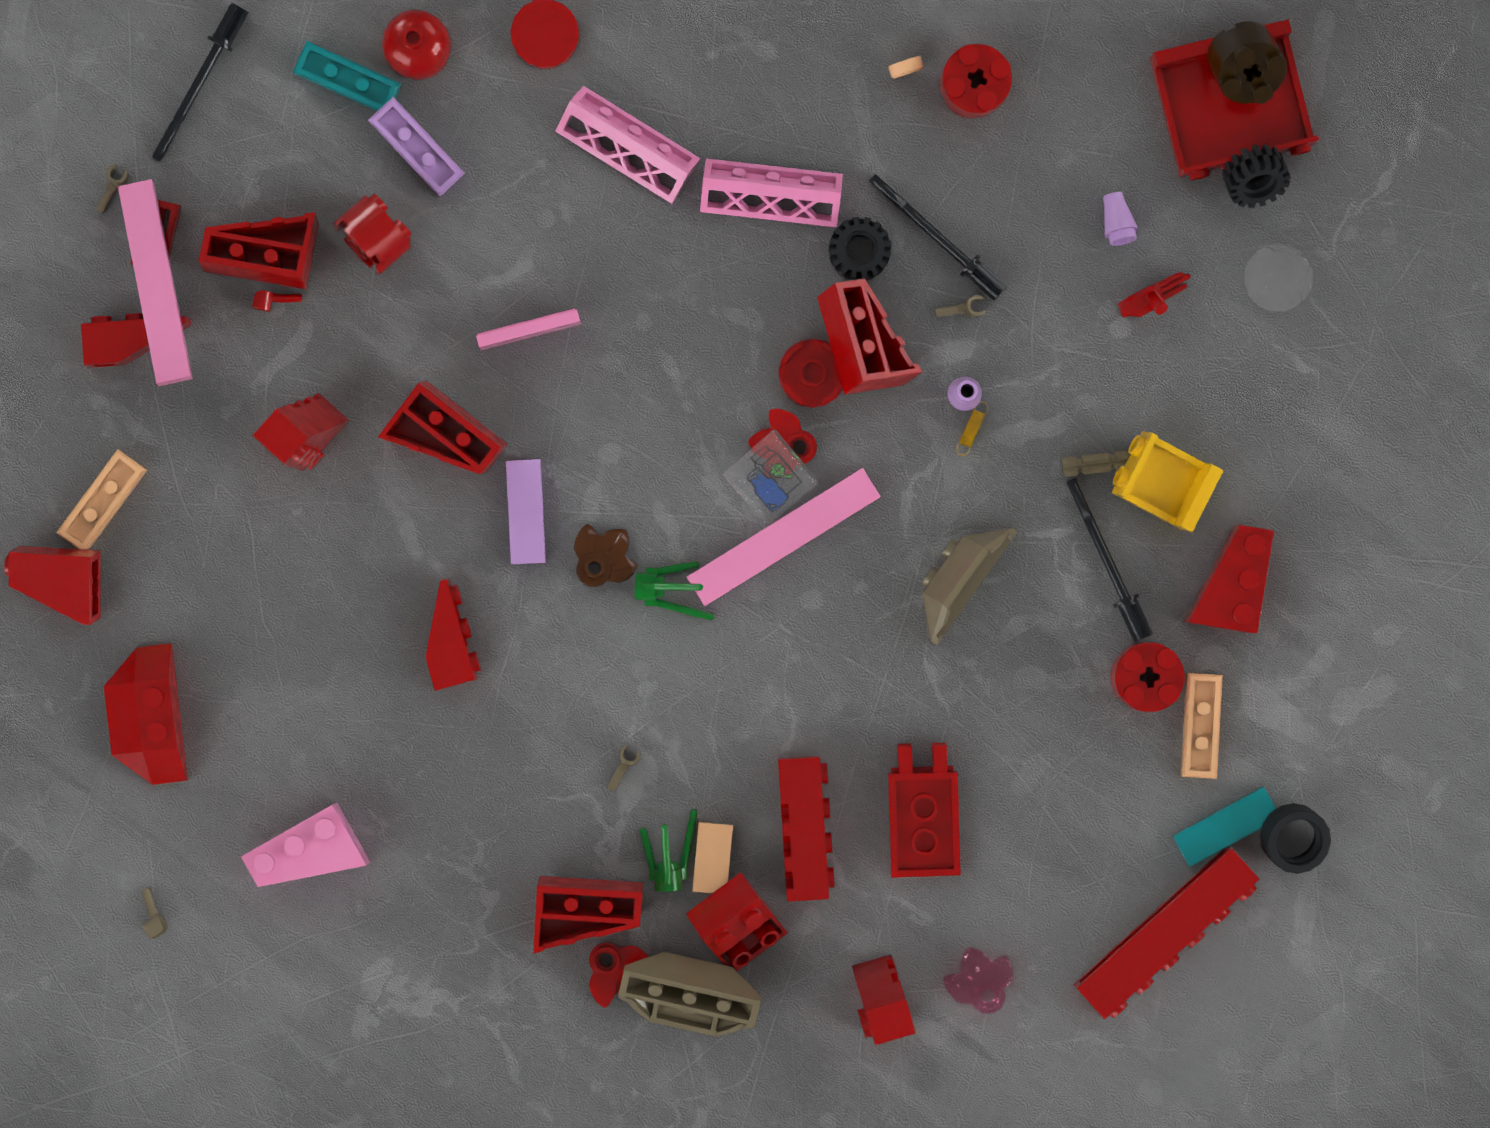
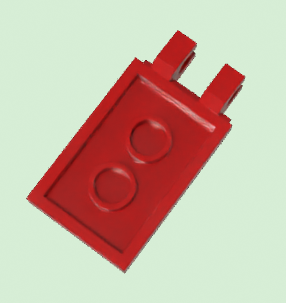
(924, 816)

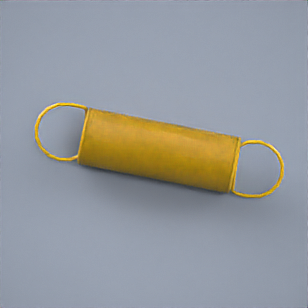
(972, 428)

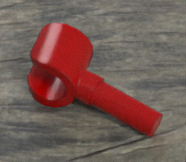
(264, 299)

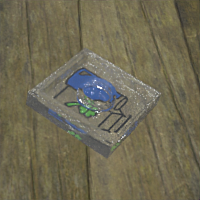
(770, 477)

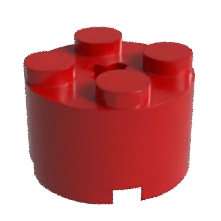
(994, 74)
(373, 233)
(1133, 662)

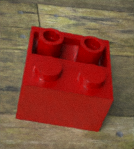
(736, 923)

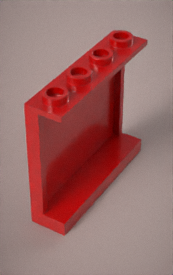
(1212, 128)

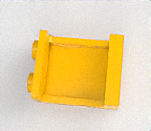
(1166, 481)

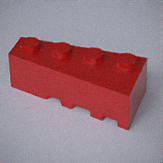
(804, 828)

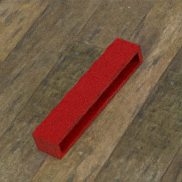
(1166, 932)

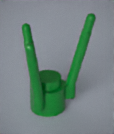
(650, 586)
(667, 874)

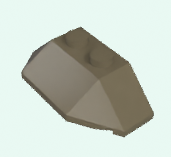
(959, 577)
(690, 994)

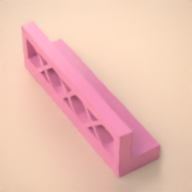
(630, 138)
(771, 185)

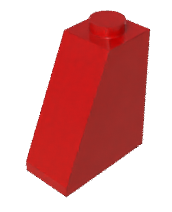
(59, 579)

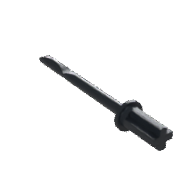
(222, 39)
(973, 269)
(1129, 605)

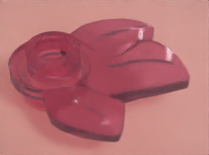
(977, 976)

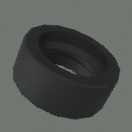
(1315, 853)

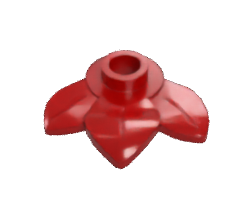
(790, 429)
(607, 979)

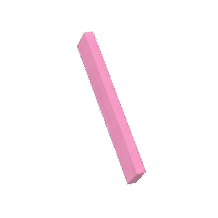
(155, 282)
(784, 536)

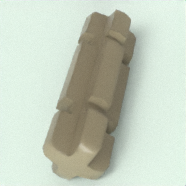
(1093, 463)

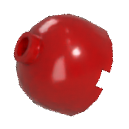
(416, 44)

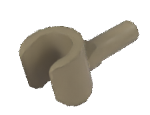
(111, 187)
(964, 308)
(621, 769)
(156, 925)

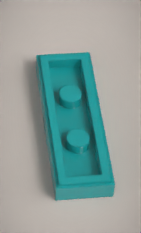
(345, 77)
(1224, 826)

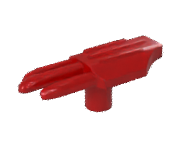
(1153, 296)

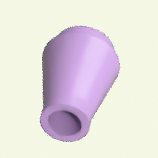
(1118, 220)
(956, 398)

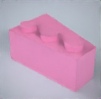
(307, 850)

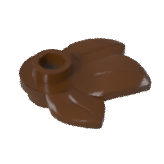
(605, 551)

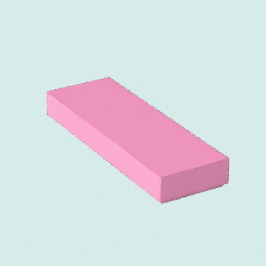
(528, 329)

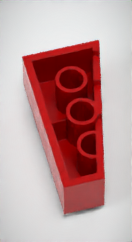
(301, 431)

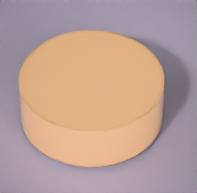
(906, 67)

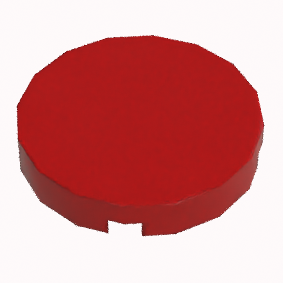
(545, 34)
(810, 374)

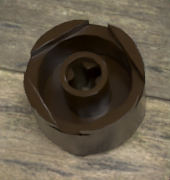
(1247, 63)

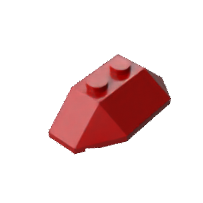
(147, 716)

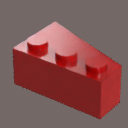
(262, 251)
(862, 340)
(444, 430)
(1236, 583)
(583, 909)
(884, 1001)

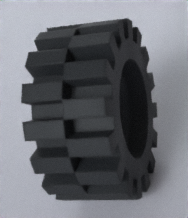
(1256, 176)
(869, 230)

